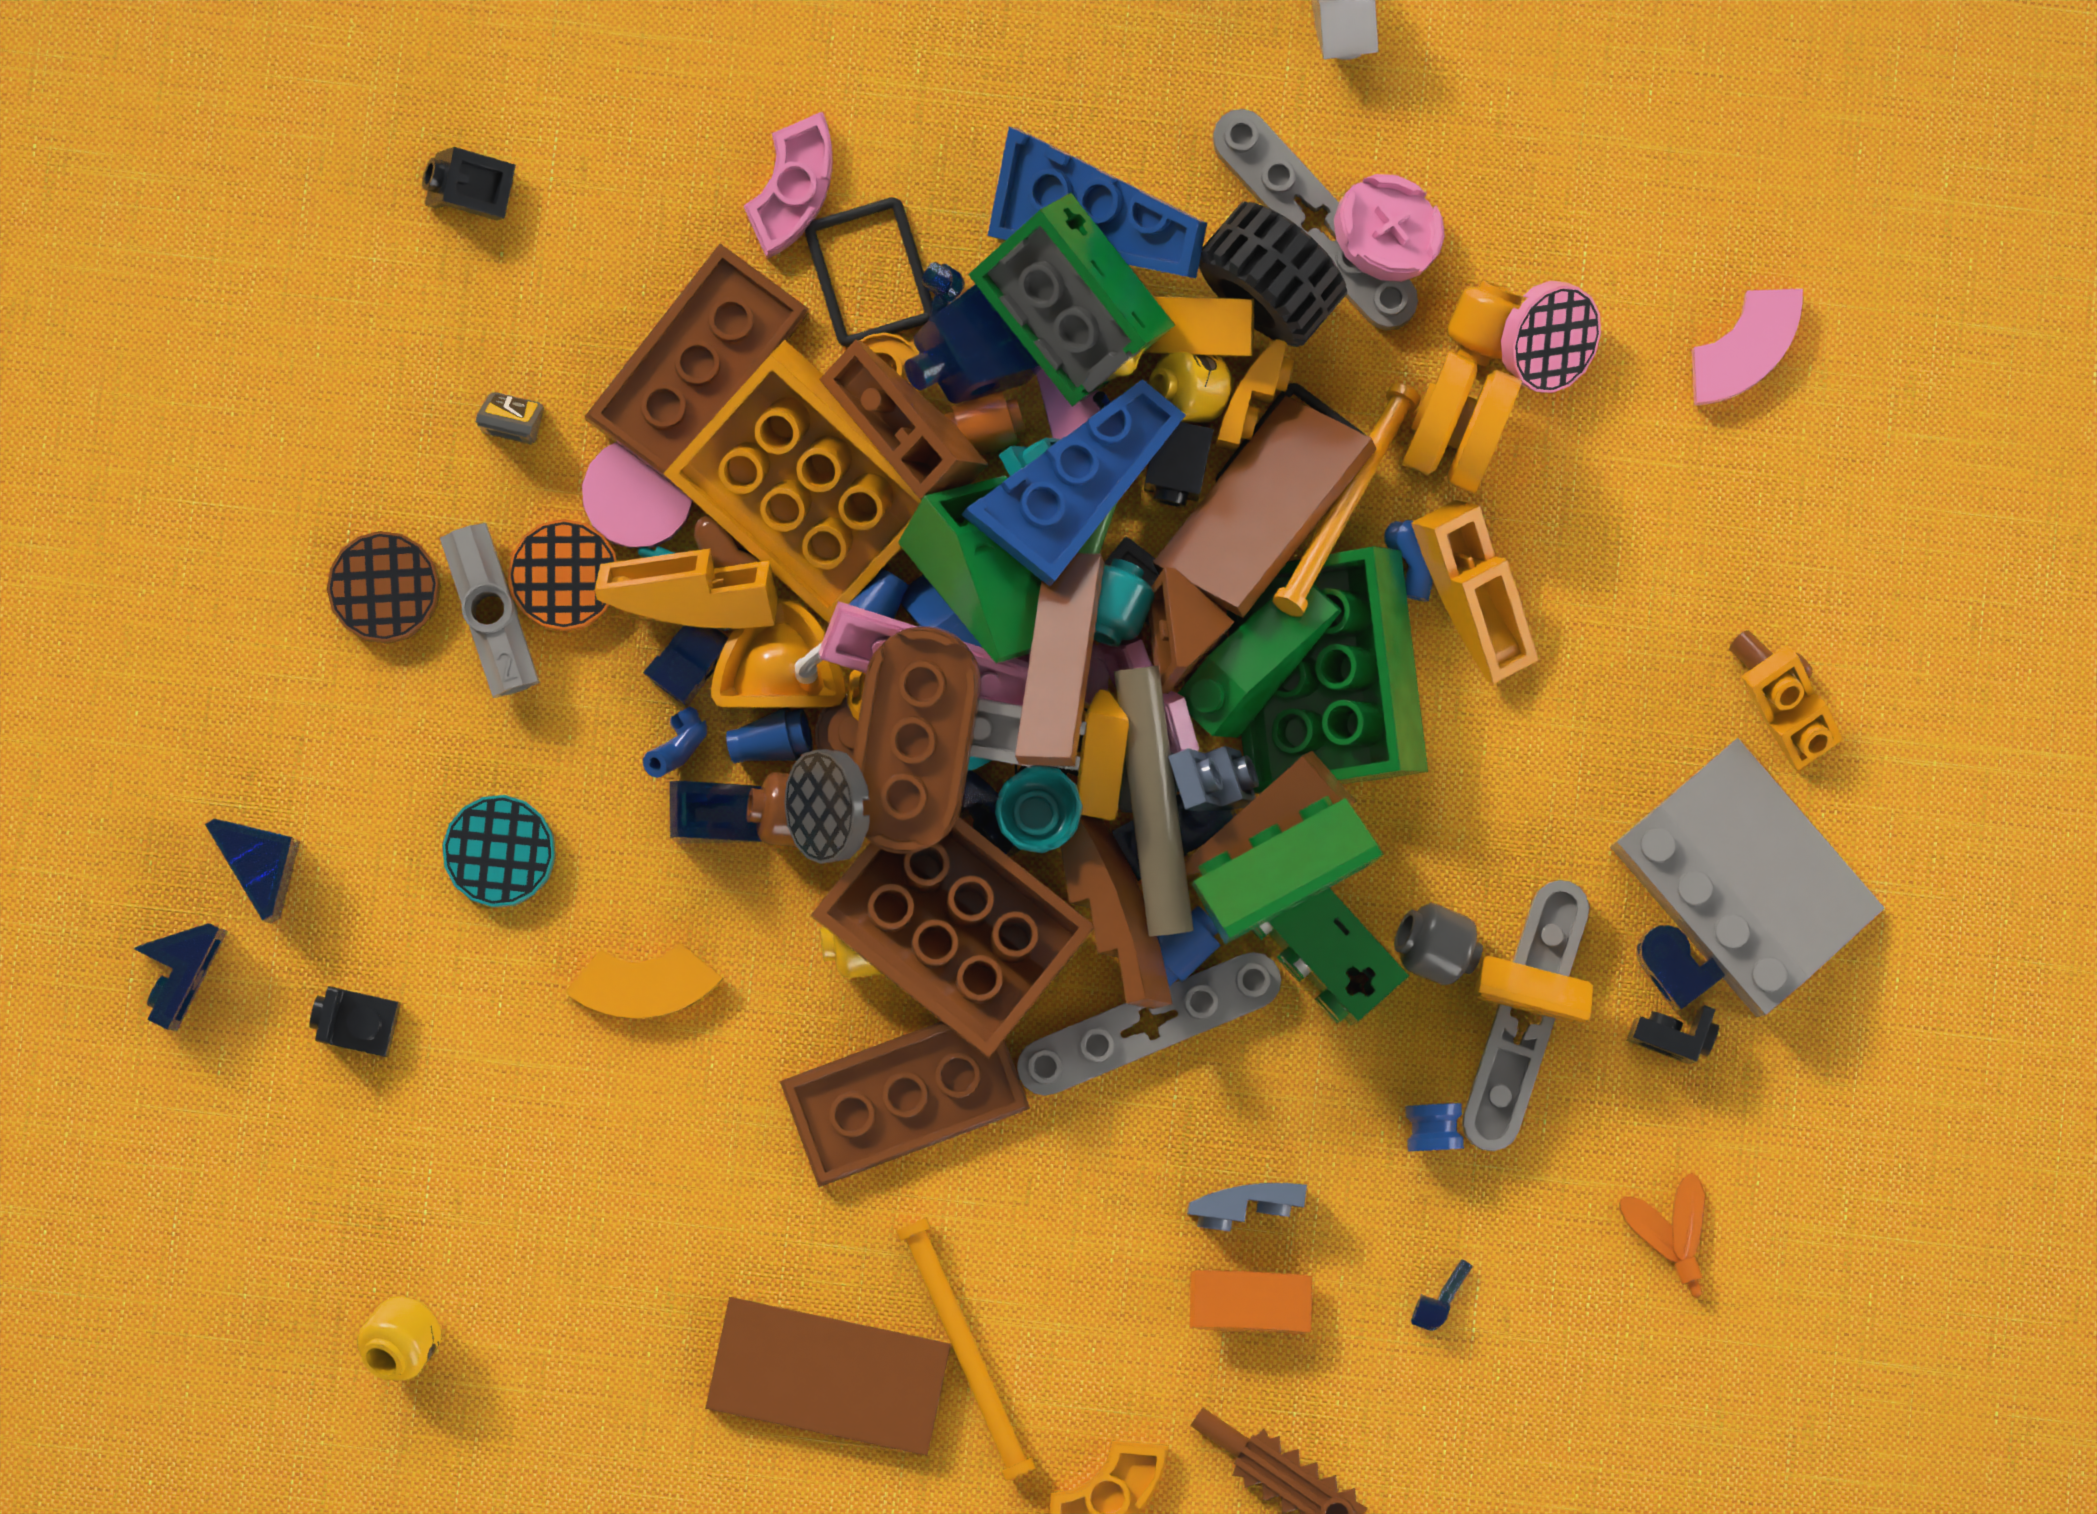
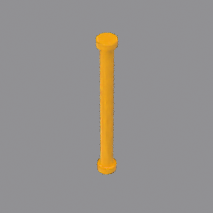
(1292, 598)
(966, 1349)

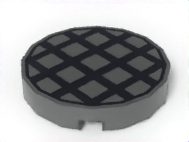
(826, 805)

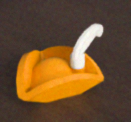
(777, 665)

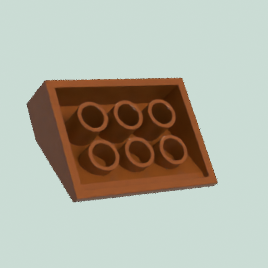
(956, 930)

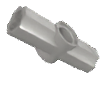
(478, 576)

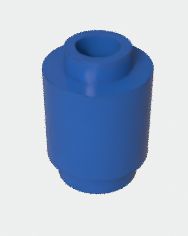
(1188, 950)

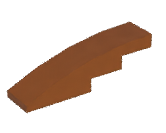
(1104, 882)

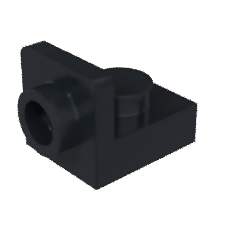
(468, 182)
(355, 1021)
(1665, 1037)

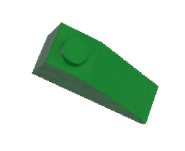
(1253, 664)

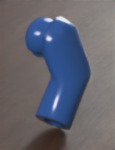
(1418, 578)
(678, 750)

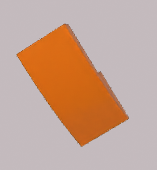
(1250, 1301)

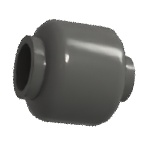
(1438, 944)

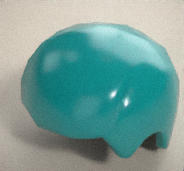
(1038, 809)

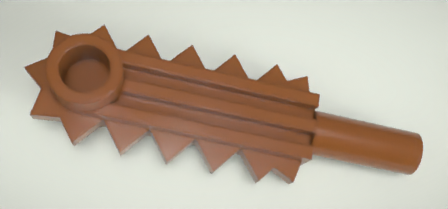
(1280, 1474)

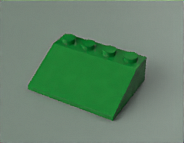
(1356, 686)

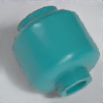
(1122, 603)

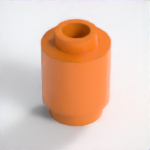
(988, 422)

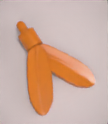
(1675, 1241)

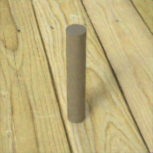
(1154, 802)

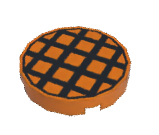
(557, 573)

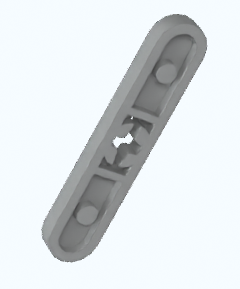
(1275, 180)
(1096, 1043)
(1508, 1069)

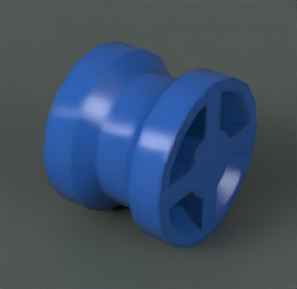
(1434, 1127)

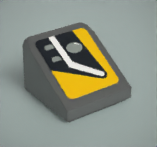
(510, 418)

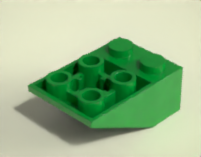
(973, 573)

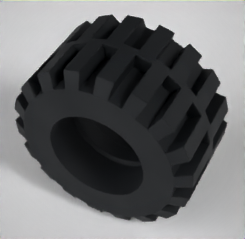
(1277, 264)

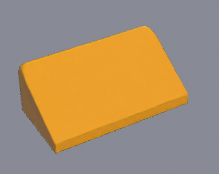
(1102, 757)
(1534, 990)

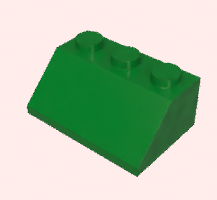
(1285, 867)

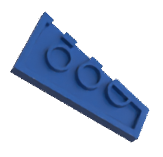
(1136, 223)
(1067, 491)

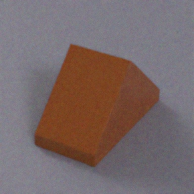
(1182, 627)

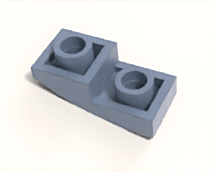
(1214, 779)
(1221, 1207)

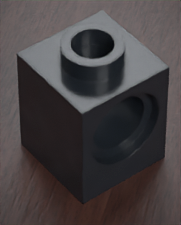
(1179, 465)

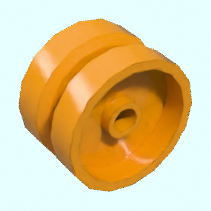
(1458, 421)

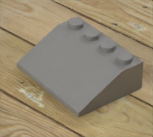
(1748, 878)

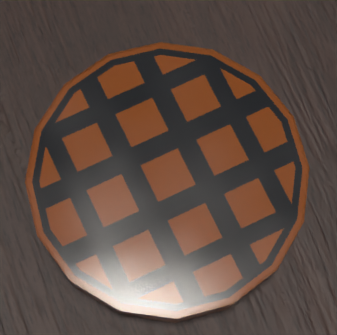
(383, 587)

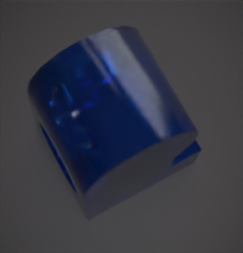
(687, 662)
(1668, 963)

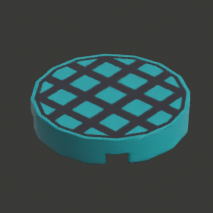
(499, 851)

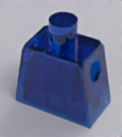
(969, 351)

